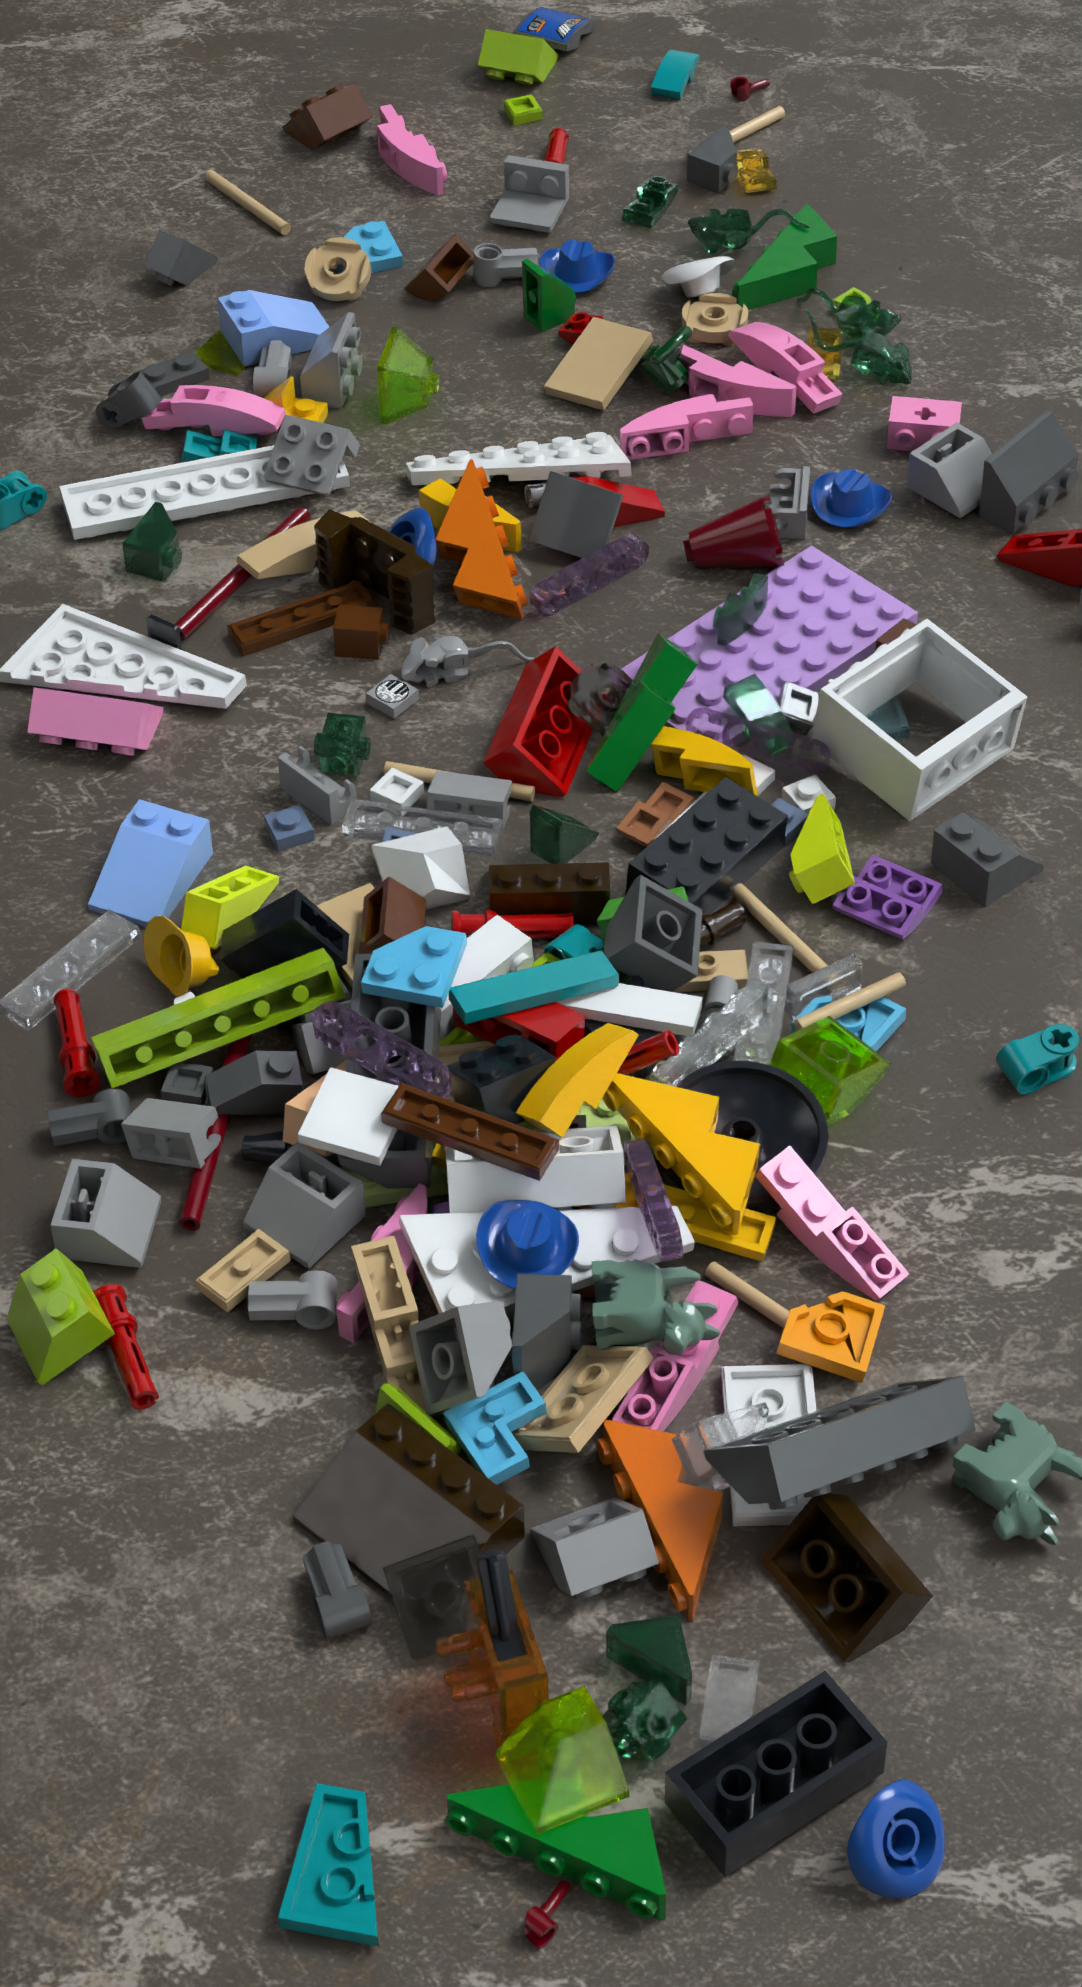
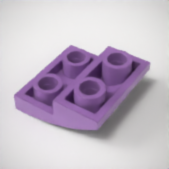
(889, 897)

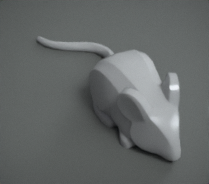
(446, 659)

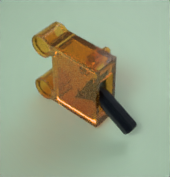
(500, 1649)

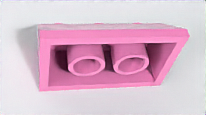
(92, 720)

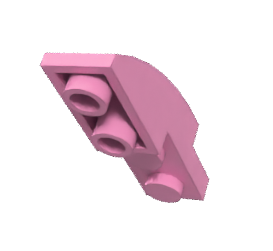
(409, 154)
(790, 360)
(710, 376)
(218, 408)
(685, 421)
(827, 1230)
(351, 1307)
(672, 1378)

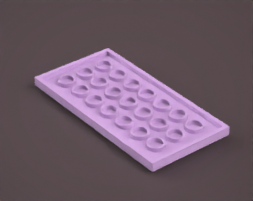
(810, 632)

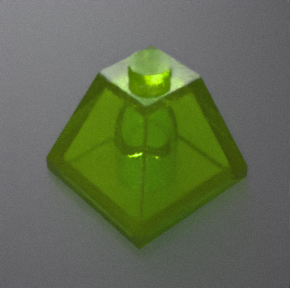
(404, 377)
(562, 1761)

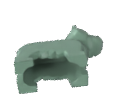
(633, 1306)
(1012, 1470)

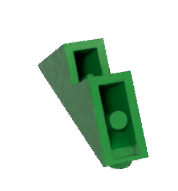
(789, 263)
(641, 712)
(602, 1853)

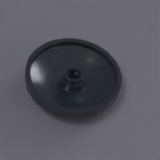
(763, 1108)

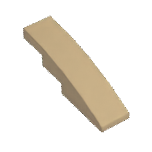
(285, 552)
(390, 1312)

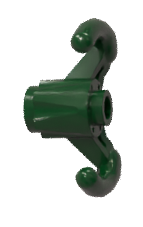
(663, 362)

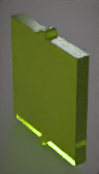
(220, 355)

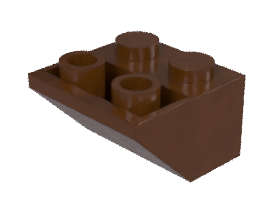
(328, 117)

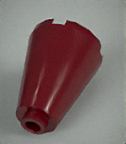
(737, 539)

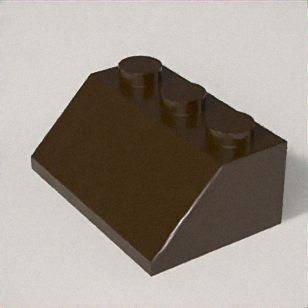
(551, 889)
(845, 1576)

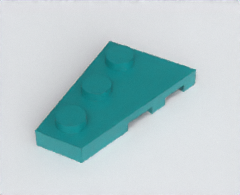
(332, 1871)

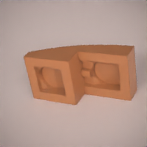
(651, 818)

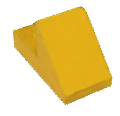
(303, 408)

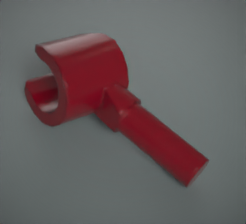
(742, 88)
(539, 1926)

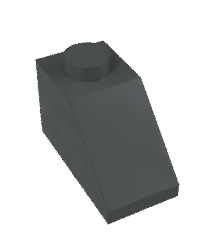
(713, 161)
(177, 260)
(255, 1084)

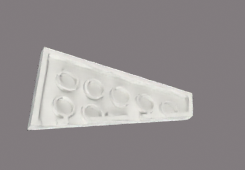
(527, 461)
(104, 658)
(456, 1276)

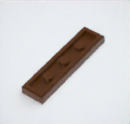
(296, 618)
(470, 1131)

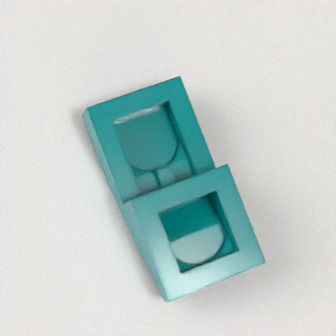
(674, 73)
(202, 446)

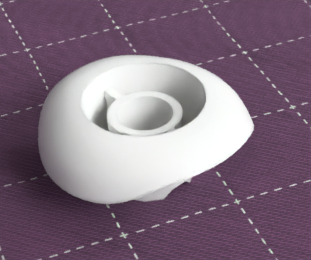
(700, 275)

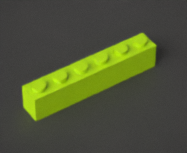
(218, 1017)

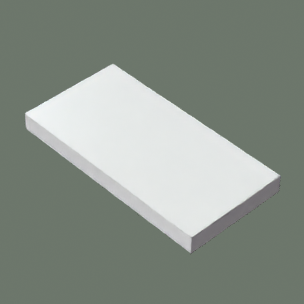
(788, 1395)

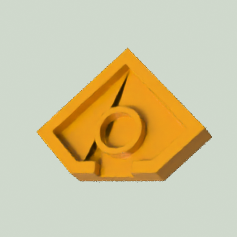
(833, 1334)

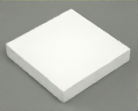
(349, 1118)

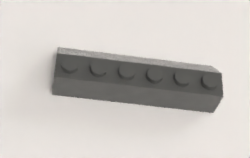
(408, 1155)
(844, 1441)

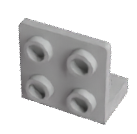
(532, 194)
(309, 454)

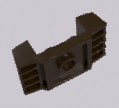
(381, 561)

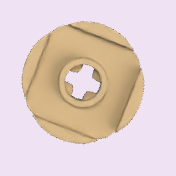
(340, 286)
(714, 318)

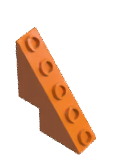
(474, 541)
(678, 1515)

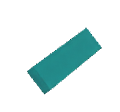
(533, 987)

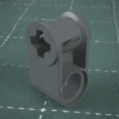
(128, 401)

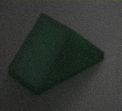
(558, 835)
(653, 1652)

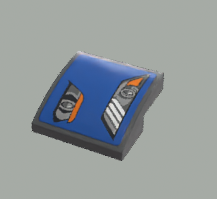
(555, 27)

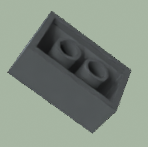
(1027, 474)

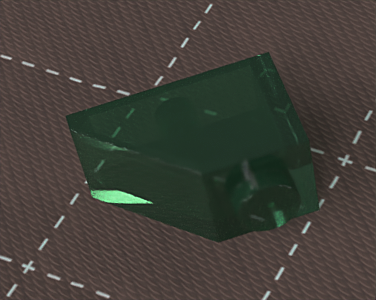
(153, 546)

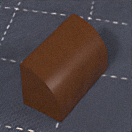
(442, 271)
(390, 914)

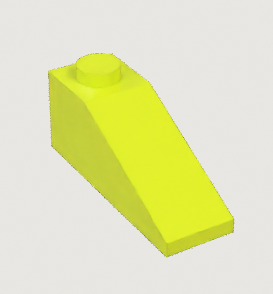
(821, 854)
(226, 902)

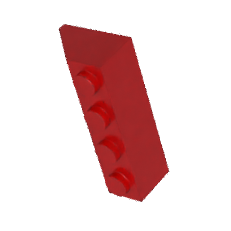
(538, 734)

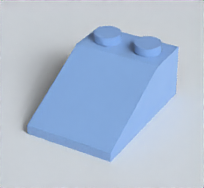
(255, 318)
(152, 863)

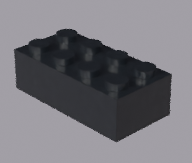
(713, 846)
(775, 1772)

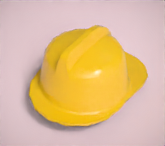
(177, 956)

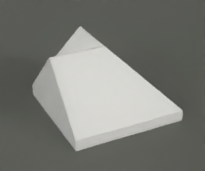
(426, 864)

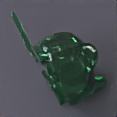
(731, 229)
(858, 317)
(874, 355)

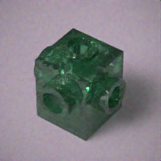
(343, 744)
(643, 1720)

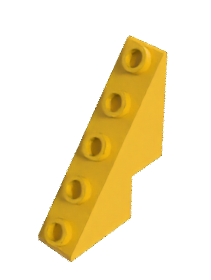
(681, 1133)

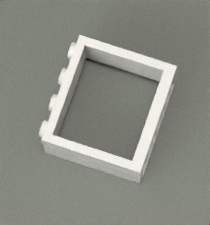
(954, 678)

